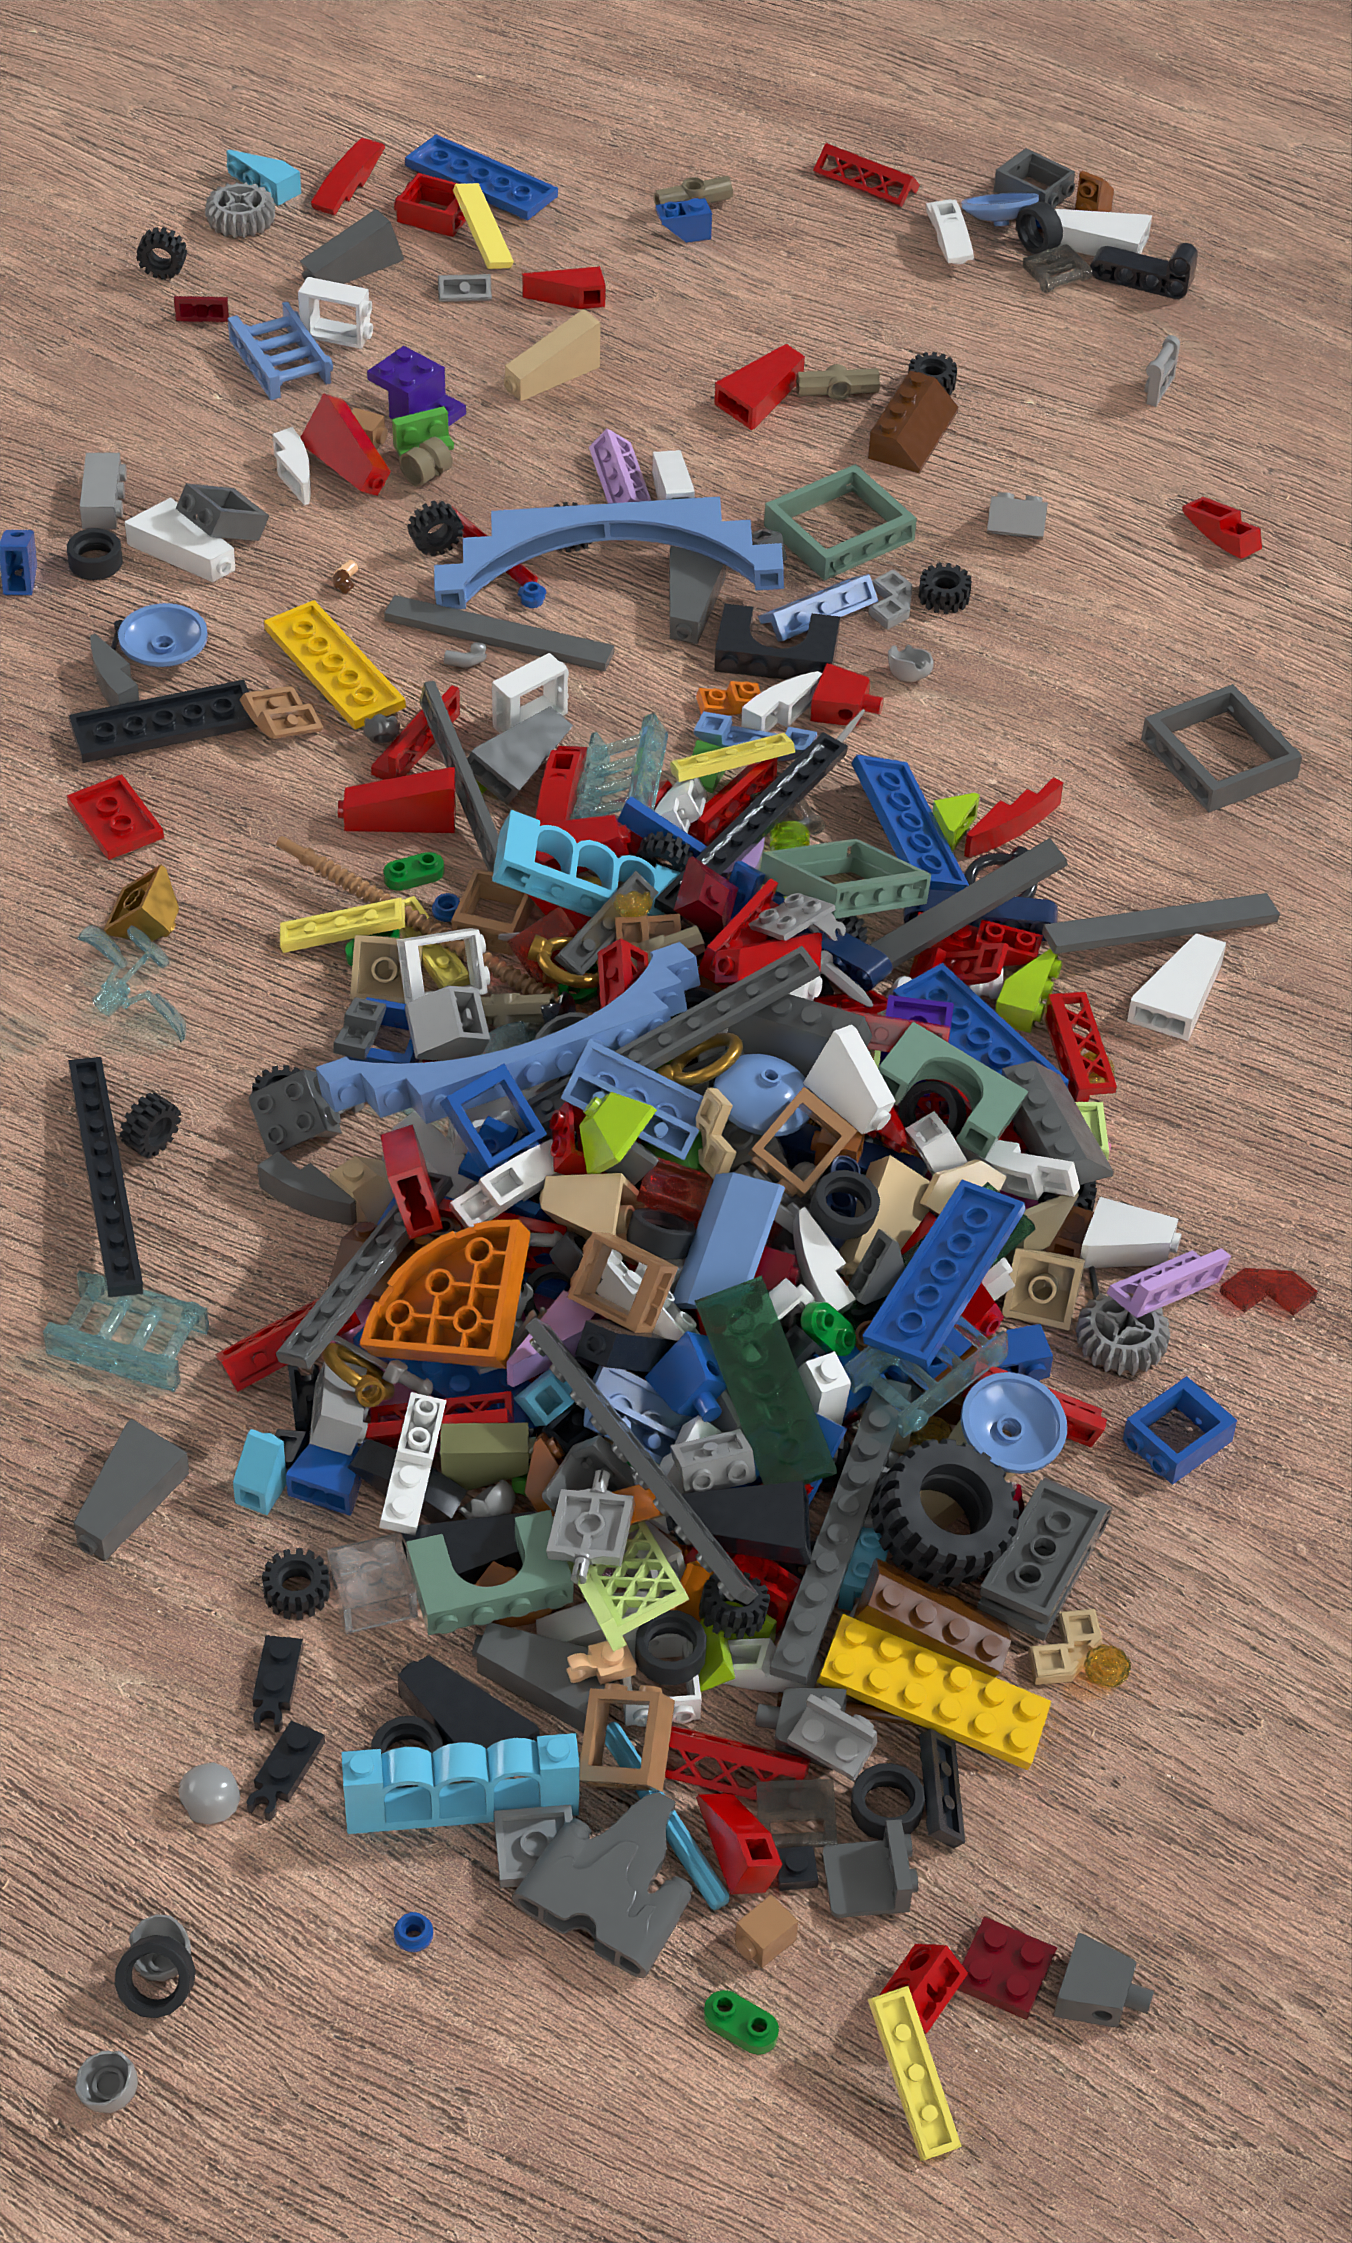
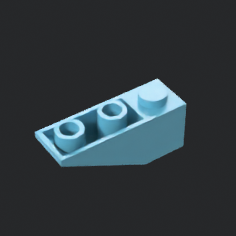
(266, 172)

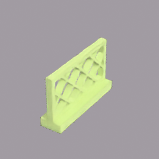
(610, 1609)

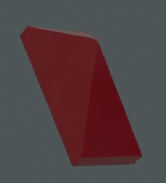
(201, 309)

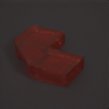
(1282, 1286)

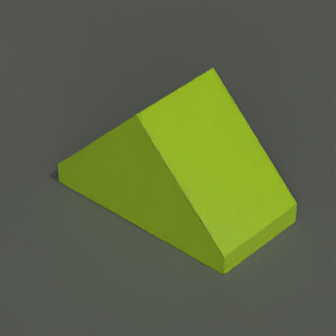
(956, 816)

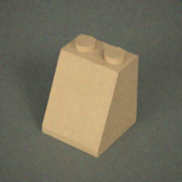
(591, 1204)

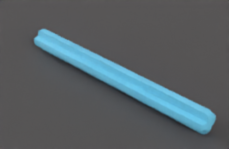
(676, 1832)

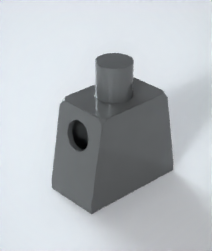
(786, 1717)
(1099, 1985)

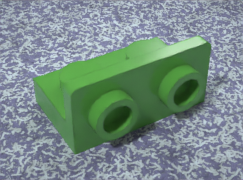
(418, 427)

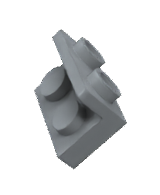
(715, 1462)
(834, 1736)

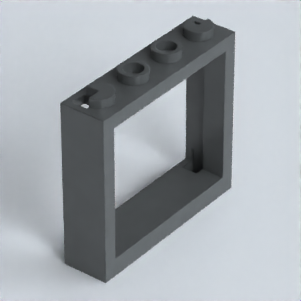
(1193, 775)

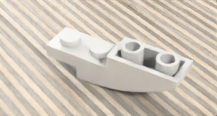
(950, 230)
(1029, 1174)
(505, 1186)
(621, 1287)
(412, 1464)

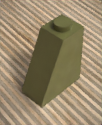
(485, 1452)

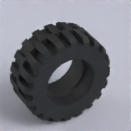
(922, 1544)

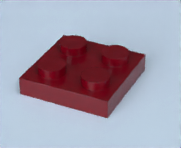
(1006, 1967)

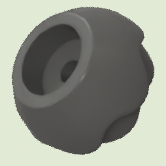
(381, 729)

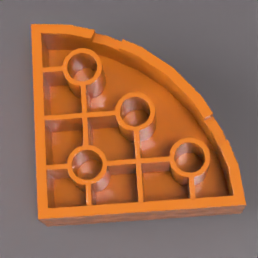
(453, 1299)

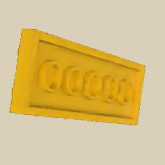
(334, 664)
(935, 1691)

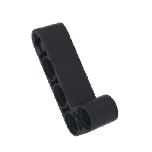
(1147, 273)

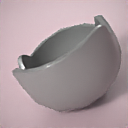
(910, 663)
(491, 1502)
(209, 1793)
(156, 1966)
(106, 2082)

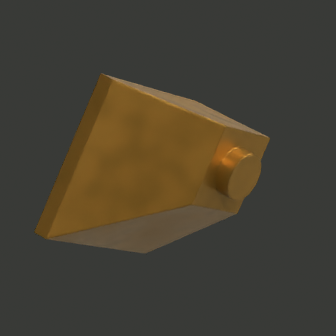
(146, 904)

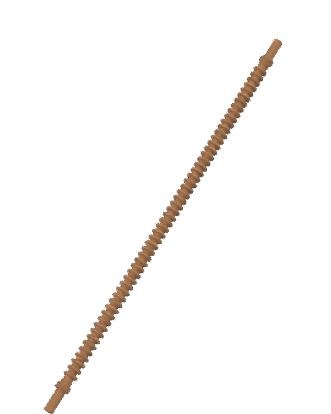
(412, 918)

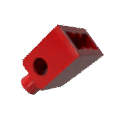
(842, 697)

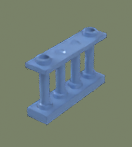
(263, 365)

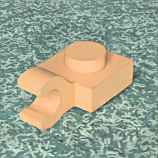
(601, 1663)

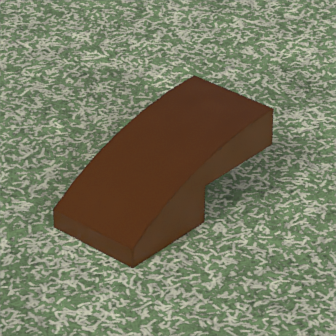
(1072, 1233)

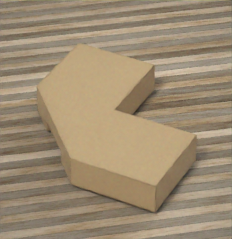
(711, 1119)
(946, 1181)
(1064, 1661)

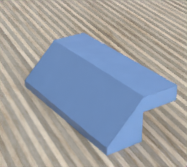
(606, 1071)
(728, 1236)
(640, 1409)

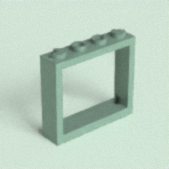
(855, 551)
(886, 886)

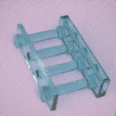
(642, 782)
(129, 1359)
(871, 1362)

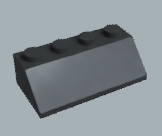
(795, 1030)
(1053, 1123)

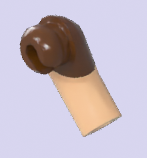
(341, 576)

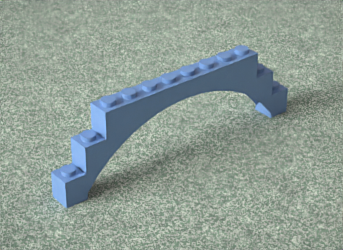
(676, 522)
(424, 1085)

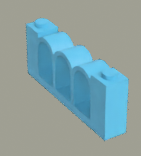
(517, 867)
(379, 1806)

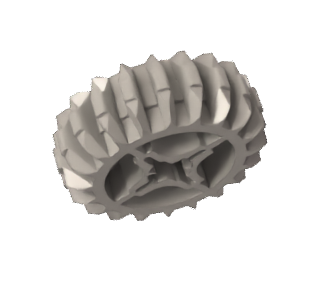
(240, 210)
(1119, 1338)

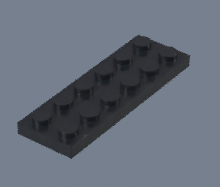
(160, 721)

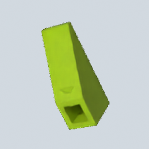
(1024, 992)

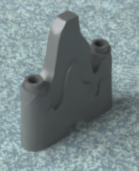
(606, 1885)

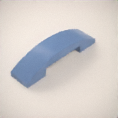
(718, 730)

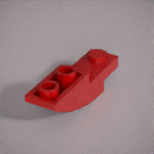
(560, 783)
(1022, 944)

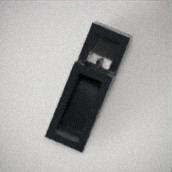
(375, 1465)

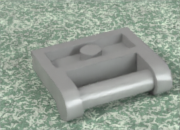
(1162, 370)

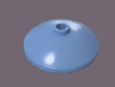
(999, 206)
(162, 635)
(760, 1091)
(1023, 1409)

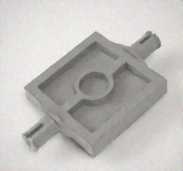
(590, 1527)

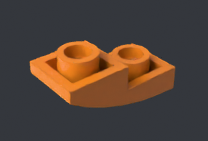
(727, 701)

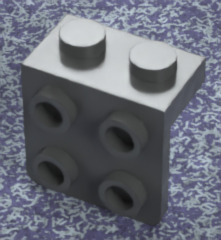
(293, 1112)
(579, 1470)
(871, 1875)

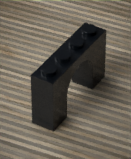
(741, 654)

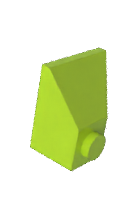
(611, 1129)

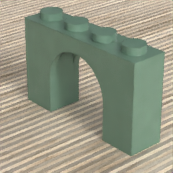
(991, 1095)
(453, 1603)

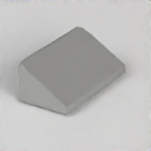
(464, 288)

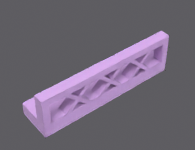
(618, 469)
(1169, 1281)

